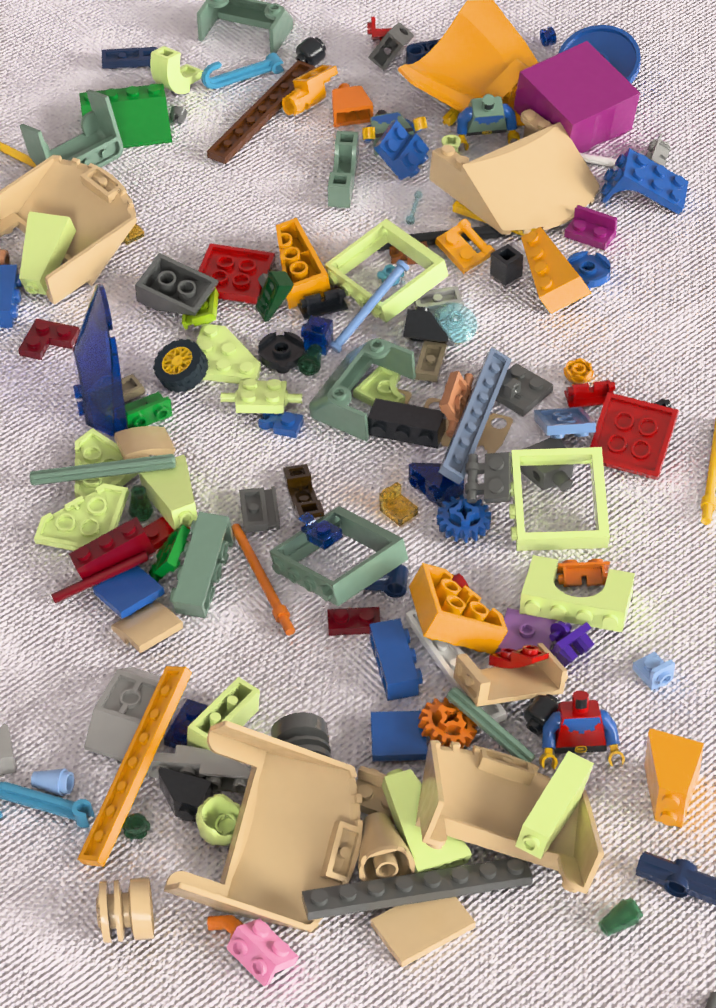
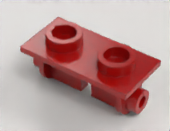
(583, 396)

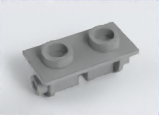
(658, 150)

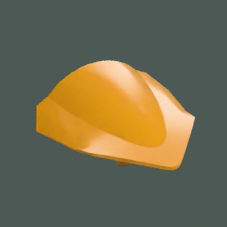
(473, 59)

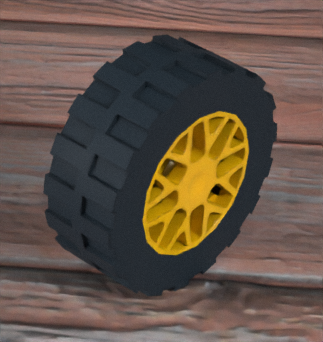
(180, 365)

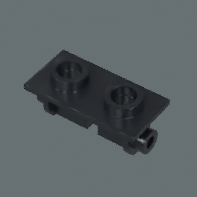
(315, 305)

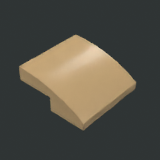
(144, 441)
(147, 626)

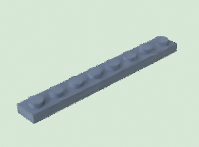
(475, 415)

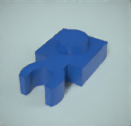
(282, 424)

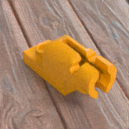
(308, 90)

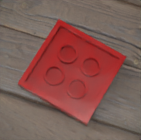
(237, 271)
(634, 434)

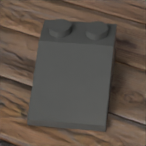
(173, 287)

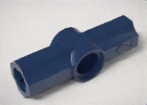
(677, 877)

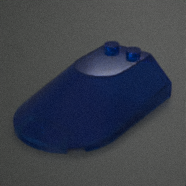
(99, 369)

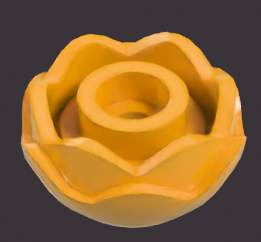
(578, 371)

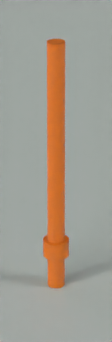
(279, 611)

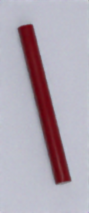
(100, 577)

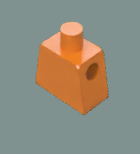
(351, 105)

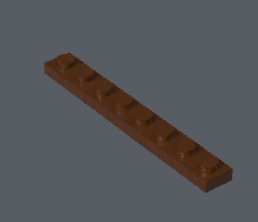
(256, 116)

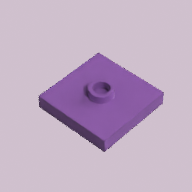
(525, 630)

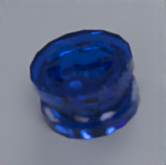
(548, 36)

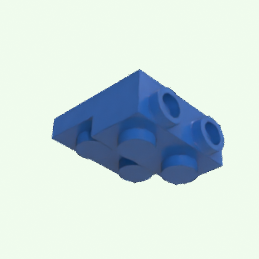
(401, 150)

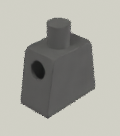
(396, 41)
(549, 475)

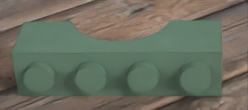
(344, 169)

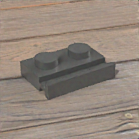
(259, 509)

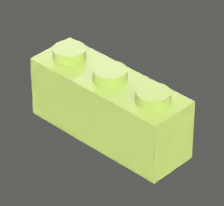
(235, 704)

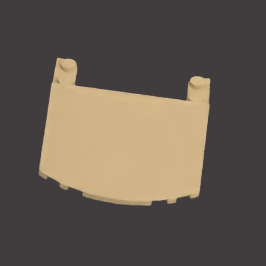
(523, 183)
(91, 199)
(485, 801)
(291, 833)

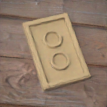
(421, 927)

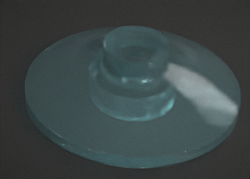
(461, 330)

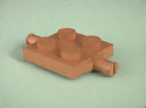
(455, 398)

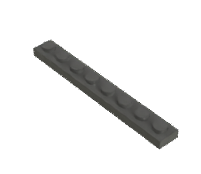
(416, 888)

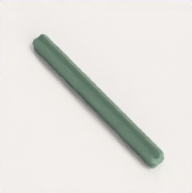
(102, 469)

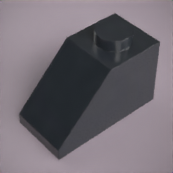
(425, 326)
(184, 792)

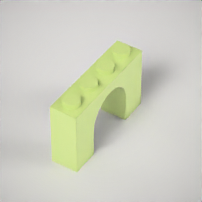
(602, 611)

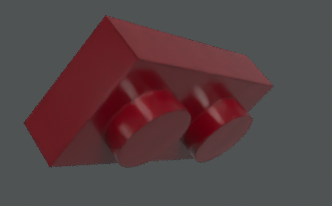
(352, 620)

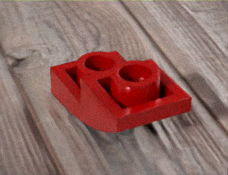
(517, 658)

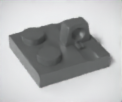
(522, 390)

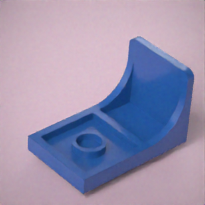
(643, 175)

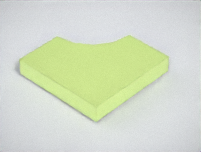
(379, 385)

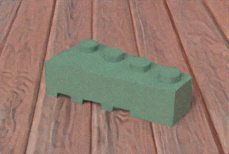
(202, 564)

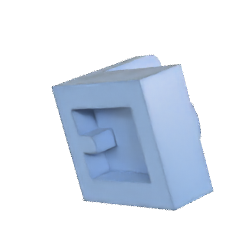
(654, 670)

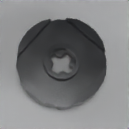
(281, 361)

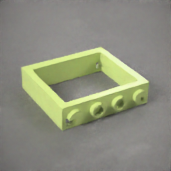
(368, 244)
(565, 539)

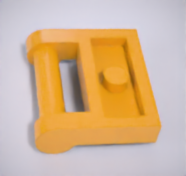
(459, 250)

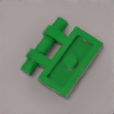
(169, 553)

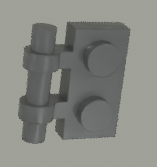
(496, 478)

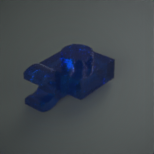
(320, 534)

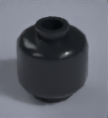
(311, 51)
(539, 712)

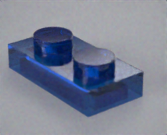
(178, 731)

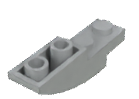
(203, 763)

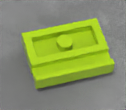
(206, 313)

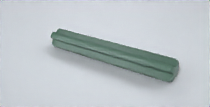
(489, 725)

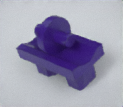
(565, 639)

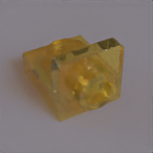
(396, 505)

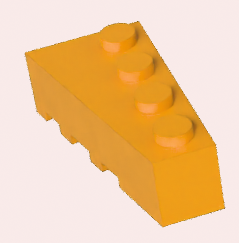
(300, 262)
(552, 273)

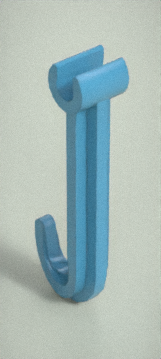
(271, 63)
(48, 803)

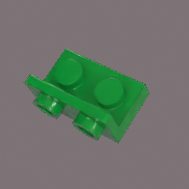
(148, 410)

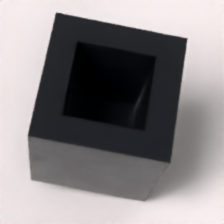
(506, 264)

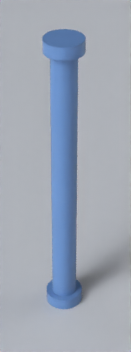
(369, 305)

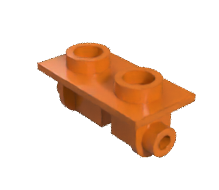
(594, 570)

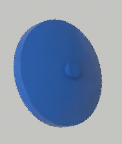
(613, 44)

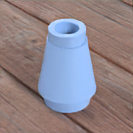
(53, 781)

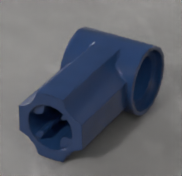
(393, 583)

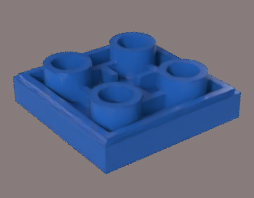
(129, 591)
(397, 736)

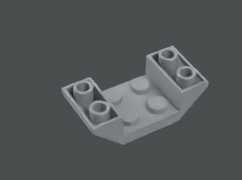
(120, 712)

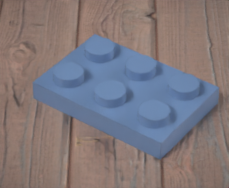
(565, 421)

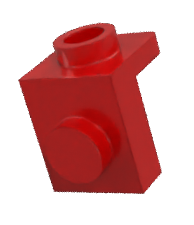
(377, 34)

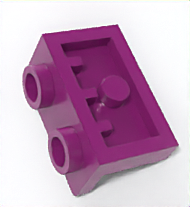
(591, 228)

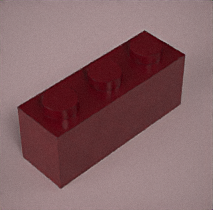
(111, 548)

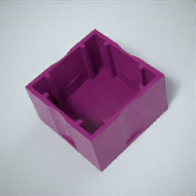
(581, 93)

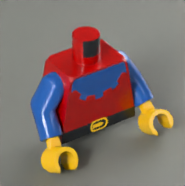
(579, 728)

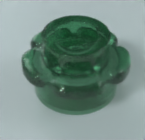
(136, 821)

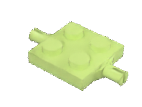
(261, 396)

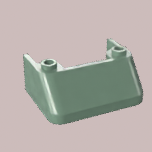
(247, 12)
(96, 145)
(332, 400)

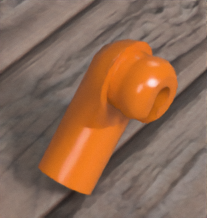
(223, 922)

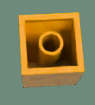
(671, 775)

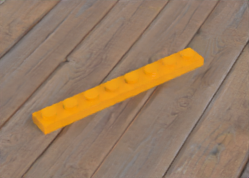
(134, 766)

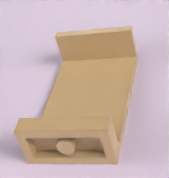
(510, 684)

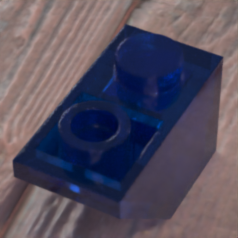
(432, 483)

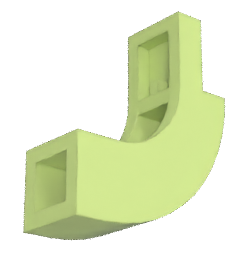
(167, 70)

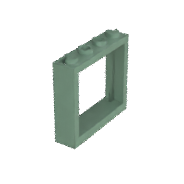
(389, 554)

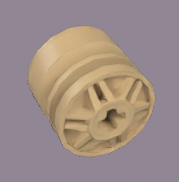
(126, 910)

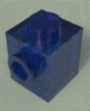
(319, 332)

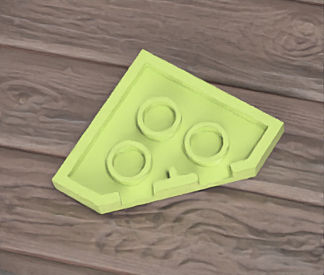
(226, 356)
(92, 449)
(83, 518)

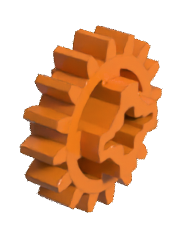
(446, 723)

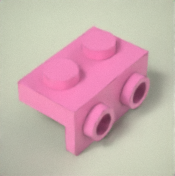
(260, 950)

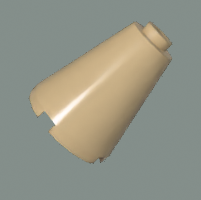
(383, 850)

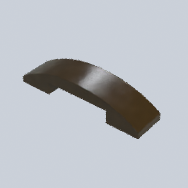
(301, 491)

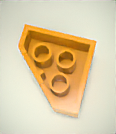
(454, 612)

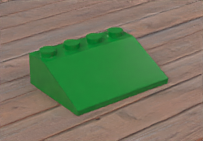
(139, 114)

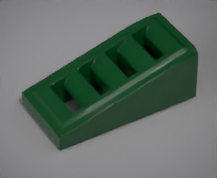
(273, 293)

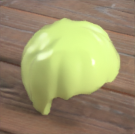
(217, 819)

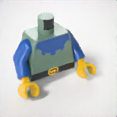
(487, 116)
(382, 120)

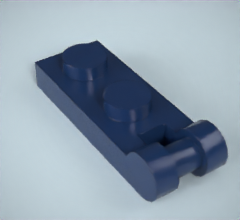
(126, 57)

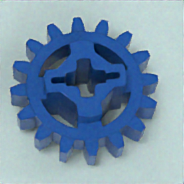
(463, 519)

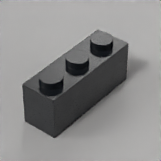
(406, 423)

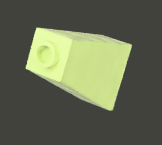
(44, 249)
(172, 493)
(403, 796)
(554, 805)

